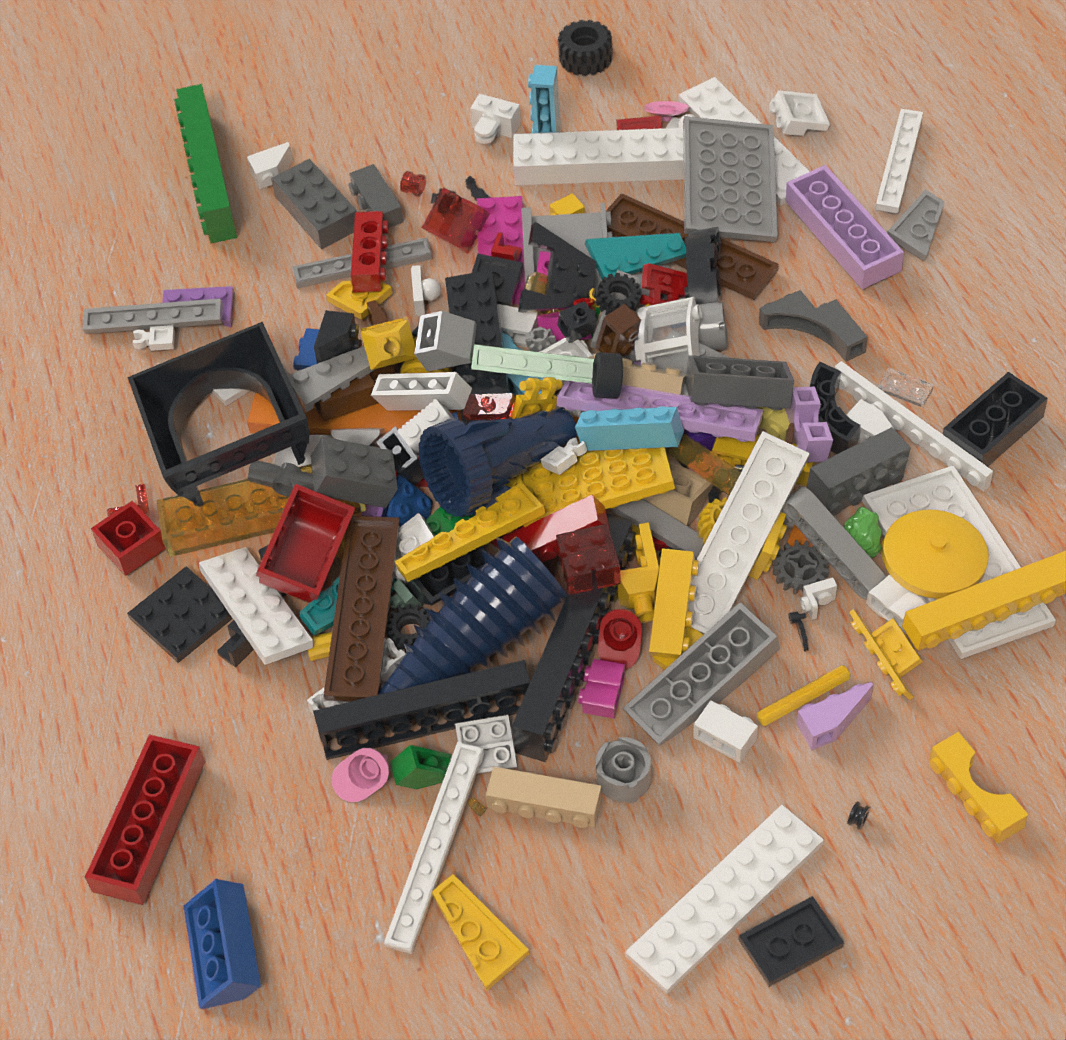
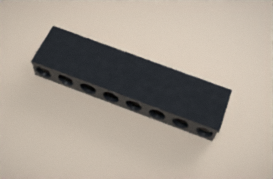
(423, 704)

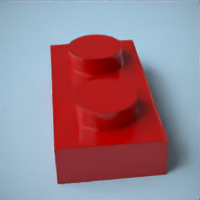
(650, 122)

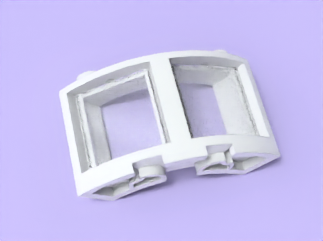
(669, 334)

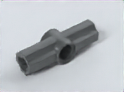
(278, 477)

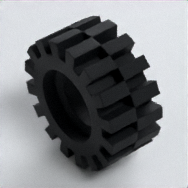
(620, 285)
(404, 618)

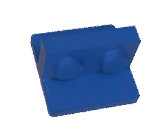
(408, 502)

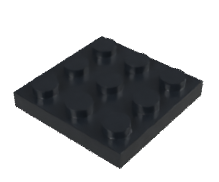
(181, 614)

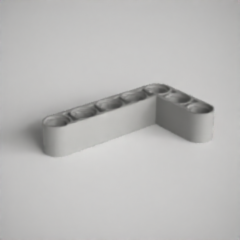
(832, 541)

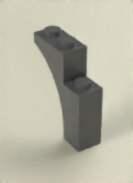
(827, 322)

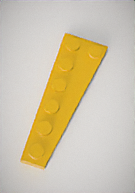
(509, 512)

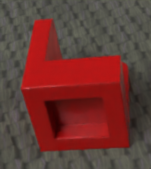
(505, 251)

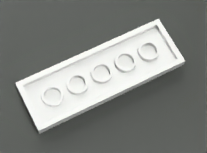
(255, 607)

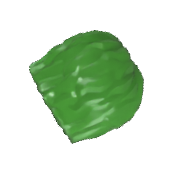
(865, 530)

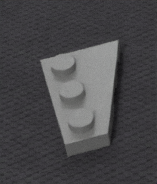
(917, 224)

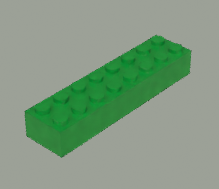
(205, 164)

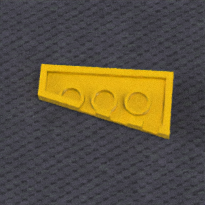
(482, 936)

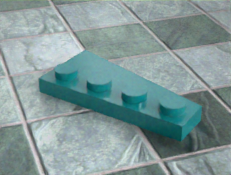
(632, 252)
(320, 613)

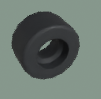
(607, 375)

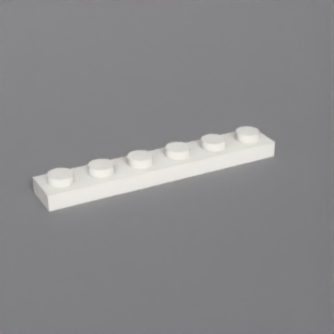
(899, 161)

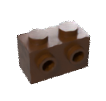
(618, 331)

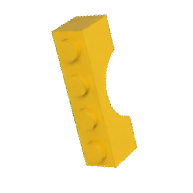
(998, 814)

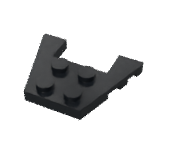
(568, 276)

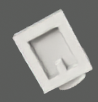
(817, 594)

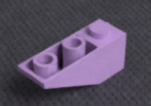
(828, 719)

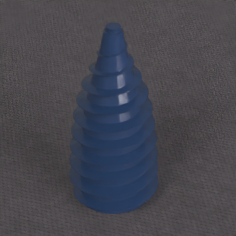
(481, 617)

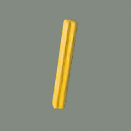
(803, 695)

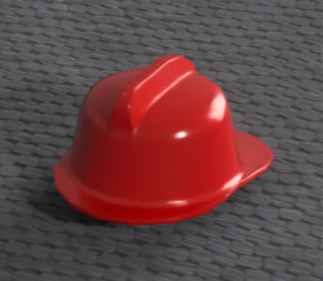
(620, 637)

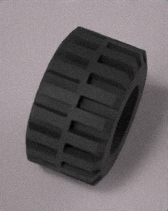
(585, 47)

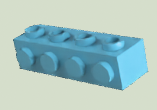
(544, 99)
(630, 428)

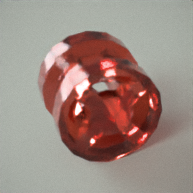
(413, 183)

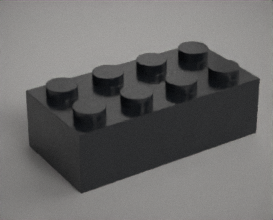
(997, 419)

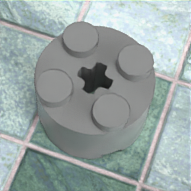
(712, 326)
(623, 769)

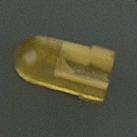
(476, 806)

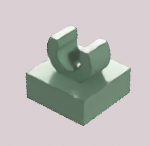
(403, 597)

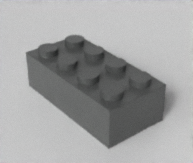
(315, 203)
(739, 382)
(859, 471)

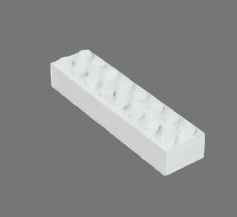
(598, 156)

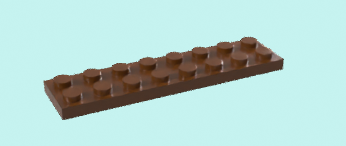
(738, 267)
(362, 609)

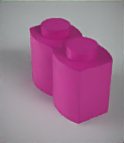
(602, 689)

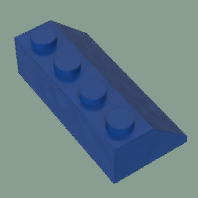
(221, 944)

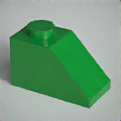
(419, 767)

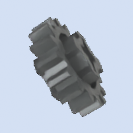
(788, 562)

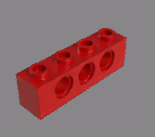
(369, 252)

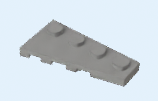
(327, 376)

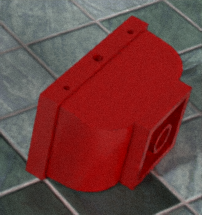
(304, 544)

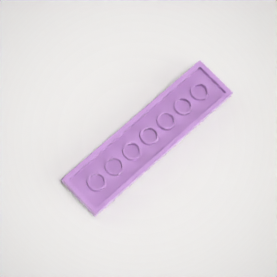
(712, 418)

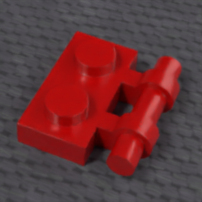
(662, 280)

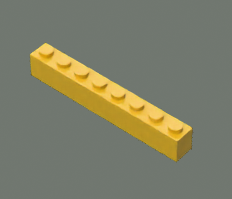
(986, 602)

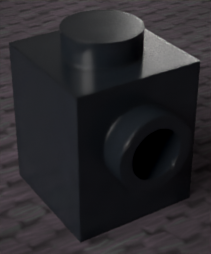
(577, 322)

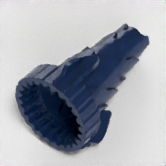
(474, 461)

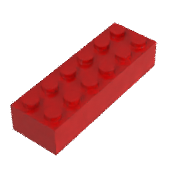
(145, 820)

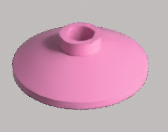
(666, 109)

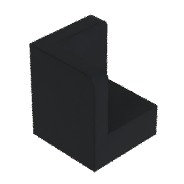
(236, 648)

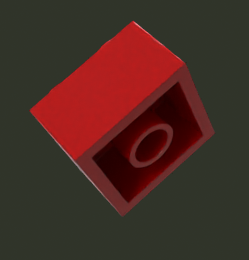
(128, 538)

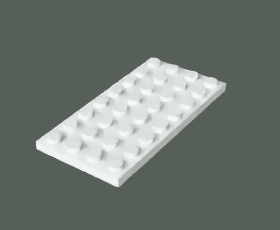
(949, 493)

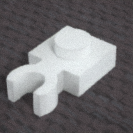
(157, 339)
(562, 458)

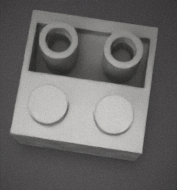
(444, 340)

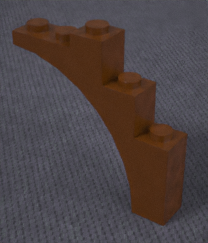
(359, 392)

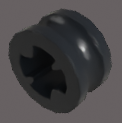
(858, 815)

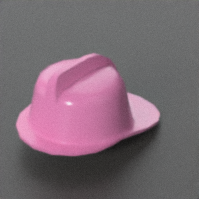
(360, 775)

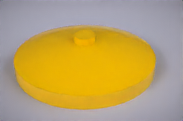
(934, 553)

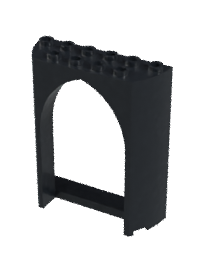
(174, 387)

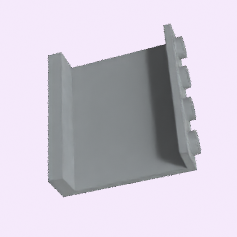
(569, 227)

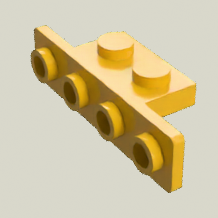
(893, 649)

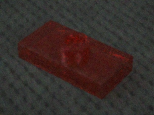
(489, 406)

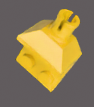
(388, 343)
(640, 584)

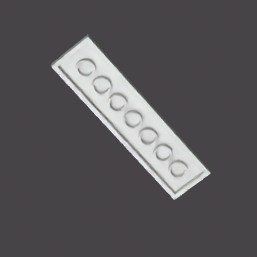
(716, 102)
(744, 527)
(723, 899)

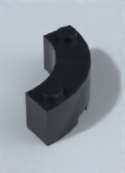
(703, 278)
(842, 428)

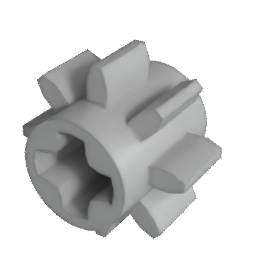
(540, 339)

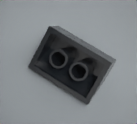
(336, 335)
(440, 580)

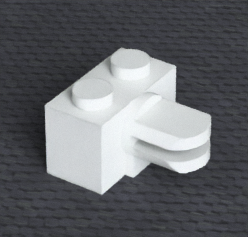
(494, 118)

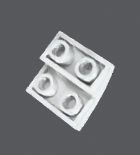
(494, 737)

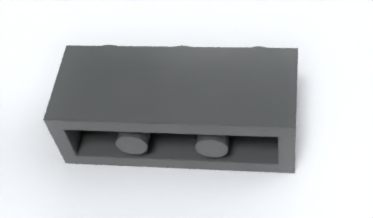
(375, 194)

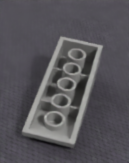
(703, 674)

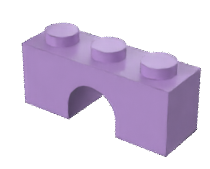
(808, 431)

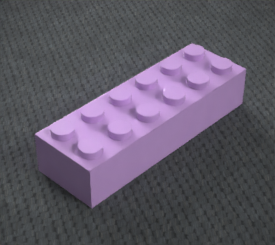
(844, 227)

